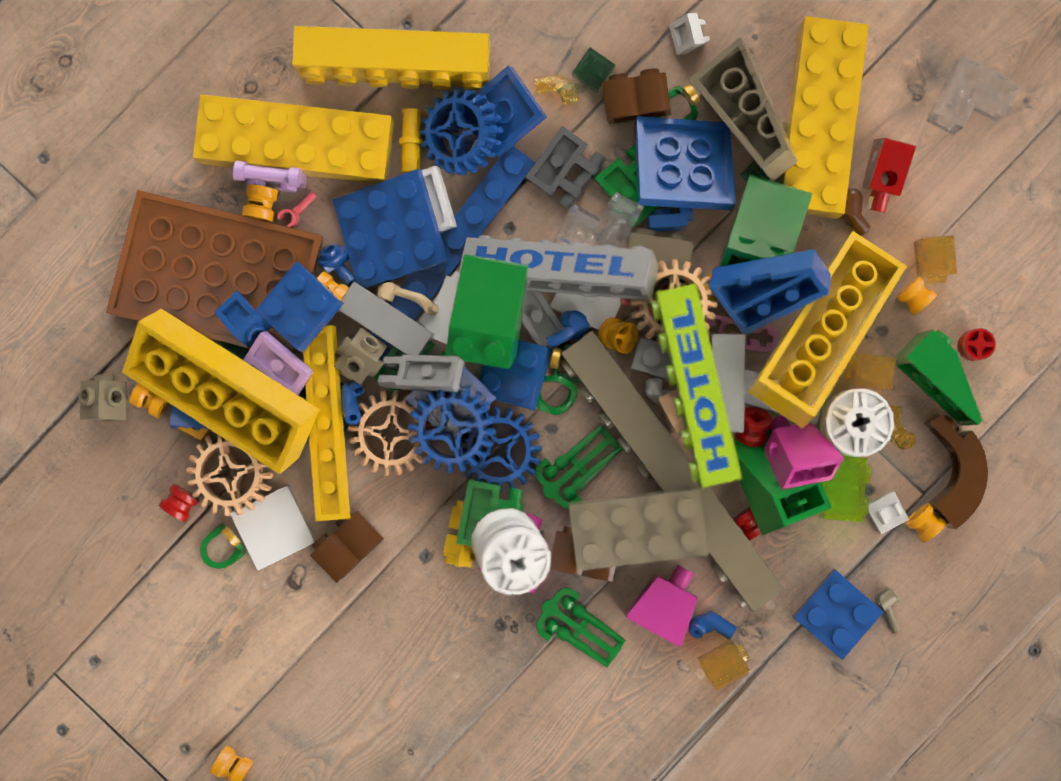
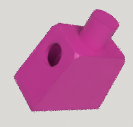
(800, 454)
(665, 606)

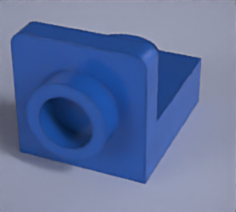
(666, 221)
(242, 319)

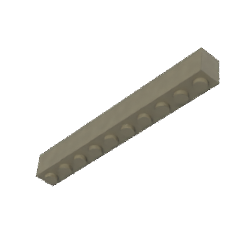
(668, 467)

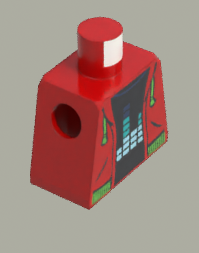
(893, 159)

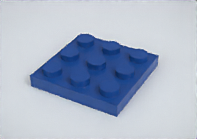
(684, 163)
(390, 230)

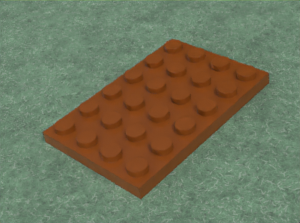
(197, 257)

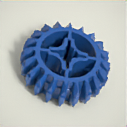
(455, 107)
(455, 444)
(516, 472)

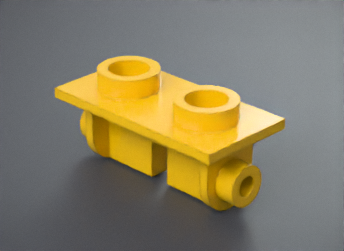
(455, 553)

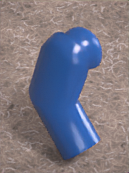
(349, 402)
(710, 622)

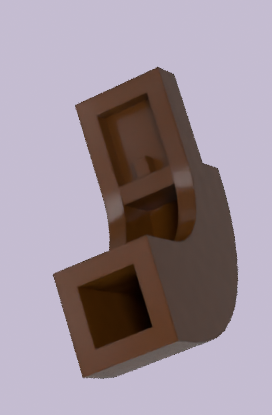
(969, 472)

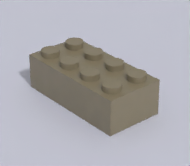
(638, 528)

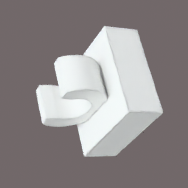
(687, 33)
(887, 512)

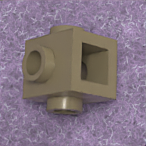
(360, 356)
(103, 399)

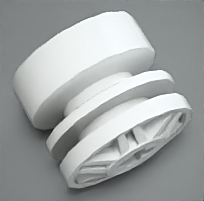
(843, 408)
(510, 551)

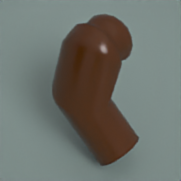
(853, 212)

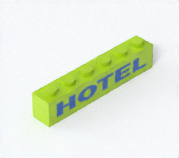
(697, 386)

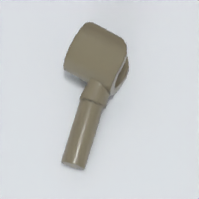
(885, 599)

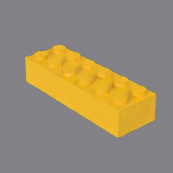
(391, 57)
(825, 110)
(297, 136)
(827, 331)
(219, 390)

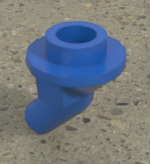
(333, 259)
(574, 325)

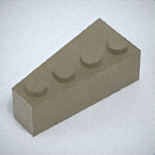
(743, 103)

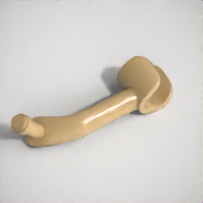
(388, 291)

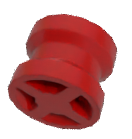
(983, 344)
(755, 427)
(178, 502)
(747, 523)

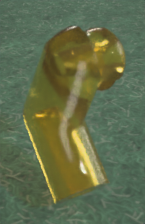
(560, 85)
(900, 436)

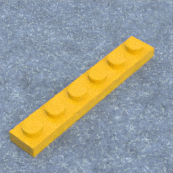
(327, 433)

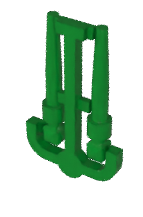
(551, 489)
(550, 608)

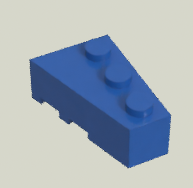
(770, 287)

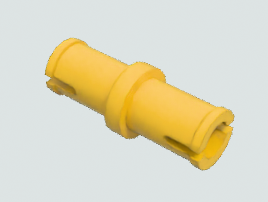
(410, 140)

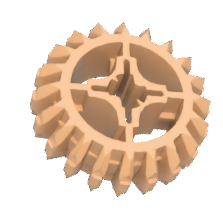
(674, 275)
(389, 449)
(232, 487)

